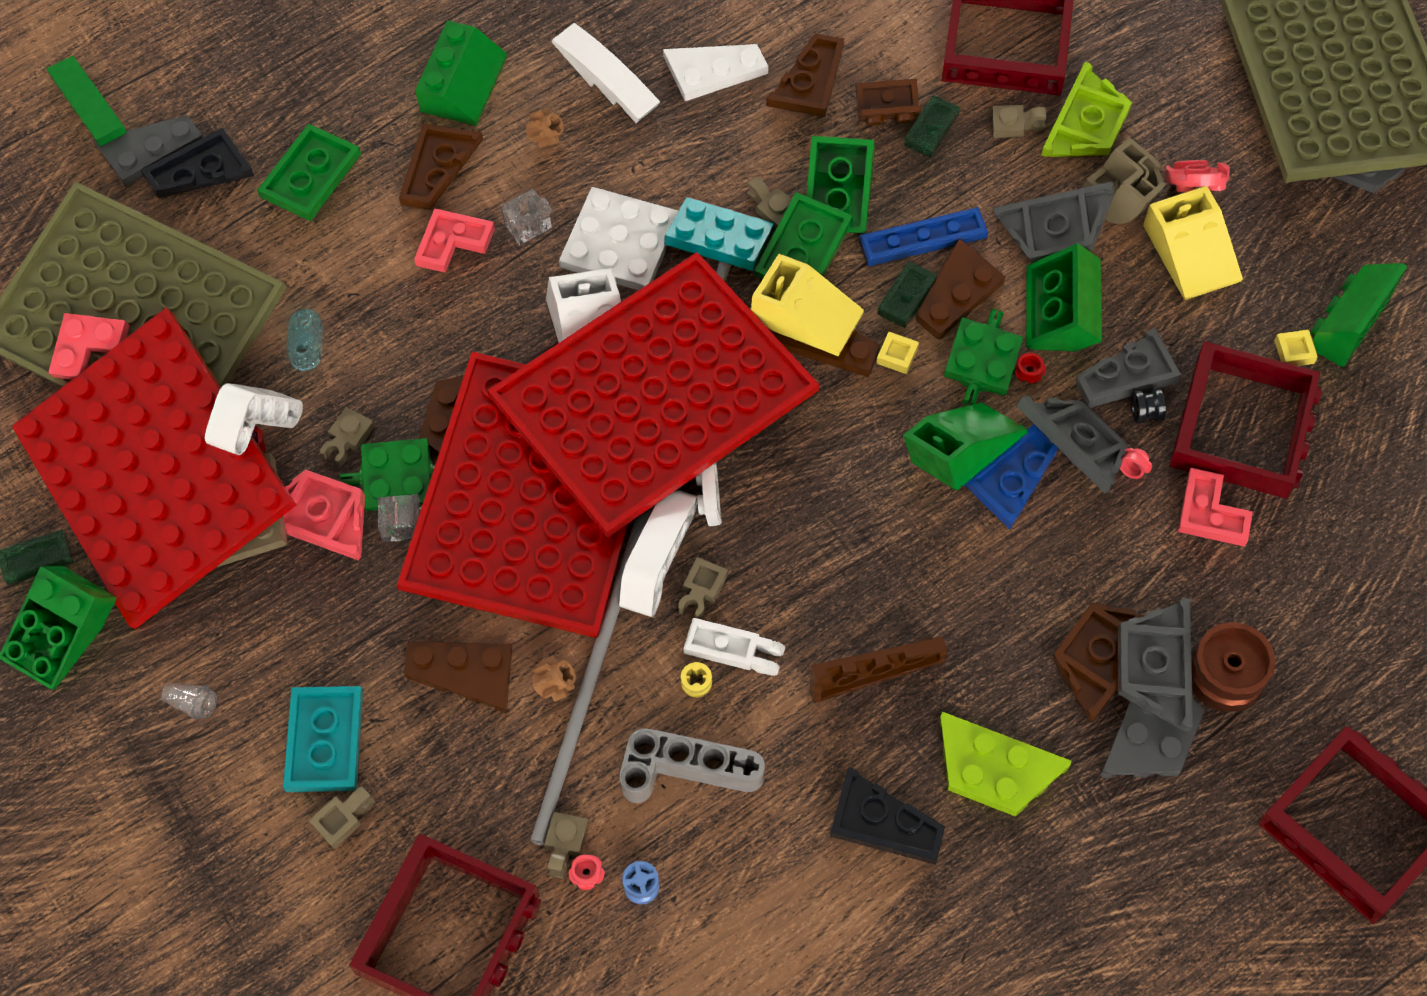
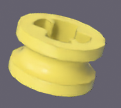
(696, 669)

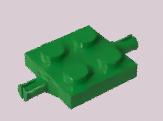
(983, 357)
(392, 470)

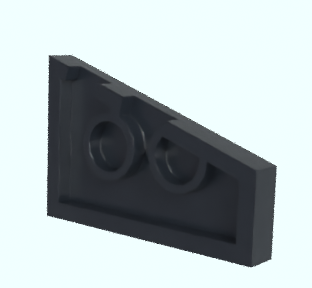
(198, 166)
(882, 822)

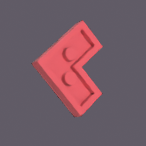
(448, 231)
(81, 336)
(1206, 517)

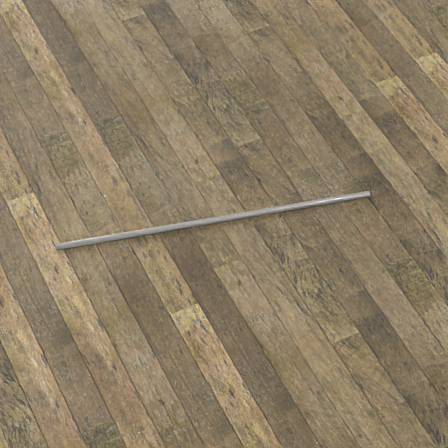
(591, 674)

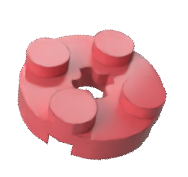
(1197, 173)

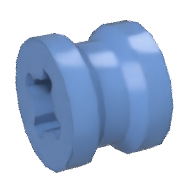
(639, 874)

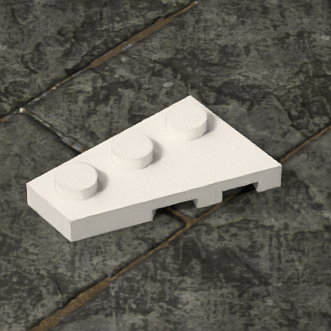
(713, 68)

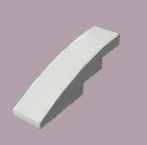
(606, 71)

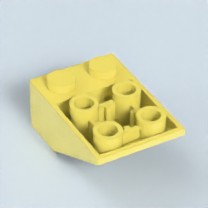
(1193, 242)
(805, 306)

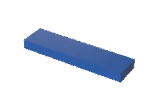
(922, 236)

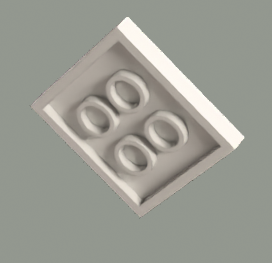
(620, 236)

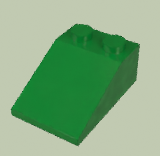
(842, 176)

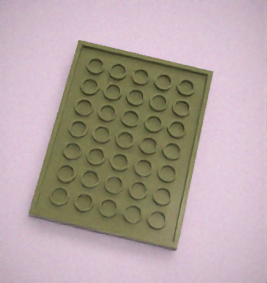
(1335, 82)
(129, 267)

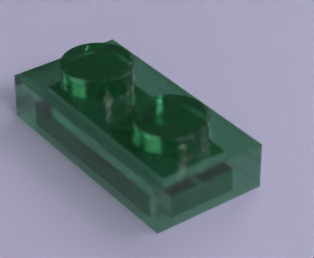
(931, 126)
(906, 294)
(25, 558)

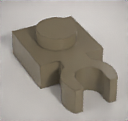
(347, 432)
(703, 584)

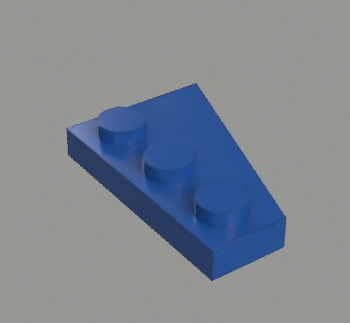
(1013, 476)

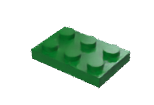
(309, 172)
(808, 234)

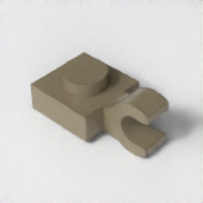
(1012, 120)
(770, 205)
(338, 819)
(564, 838)

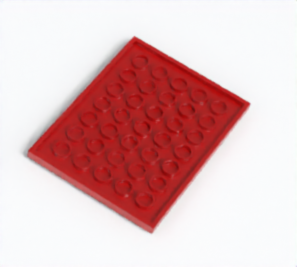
(652, 393)
(137, 476)
(503, 526)

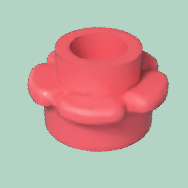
(1135, 463)
(582, 863)

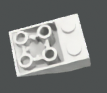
(580, 299)

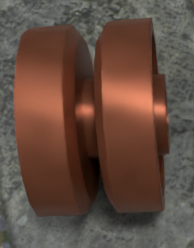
(1231, 666)

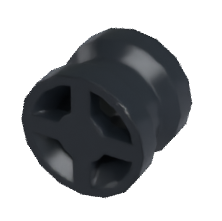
(1148, 405)

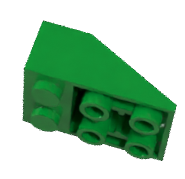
(961, 442)
(56, 624)

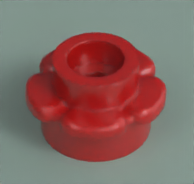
(1032, 361)

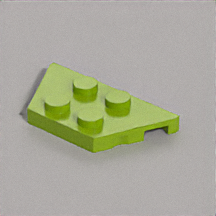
(1088, 118)
(995, 767)

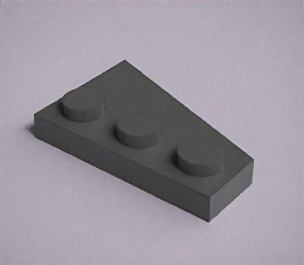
(147, 145)
(1138, 367)

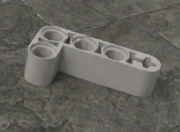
(692, 768)

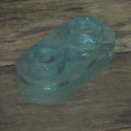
(305, 336)

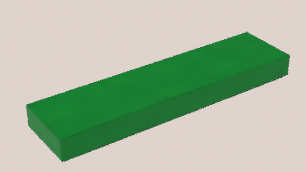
(86, 101)

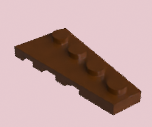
(862, 670)

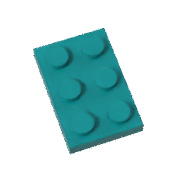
(719, 233)
(323, 739)

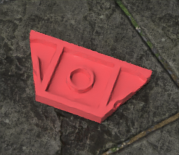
(326, 513)

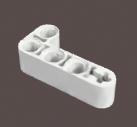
(241, 408)
(655, 552)

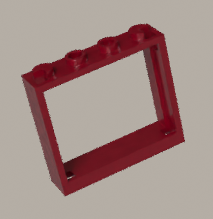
(1006, 73)
(1259, 370)
(1321, 859)
(400, 894)

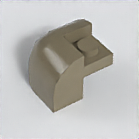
(1135, 181)

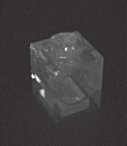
(524, 226)
(398, 517)

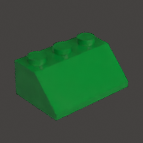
(460, 74)
(1064, 301)
(1355, 311)

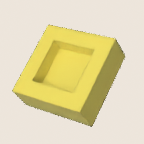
(1296, 348)
(897, 352)

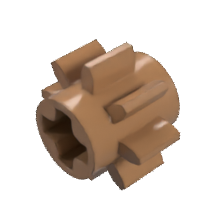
(544, 128)
(553, 678)

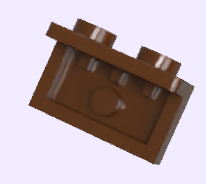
(887, 101)

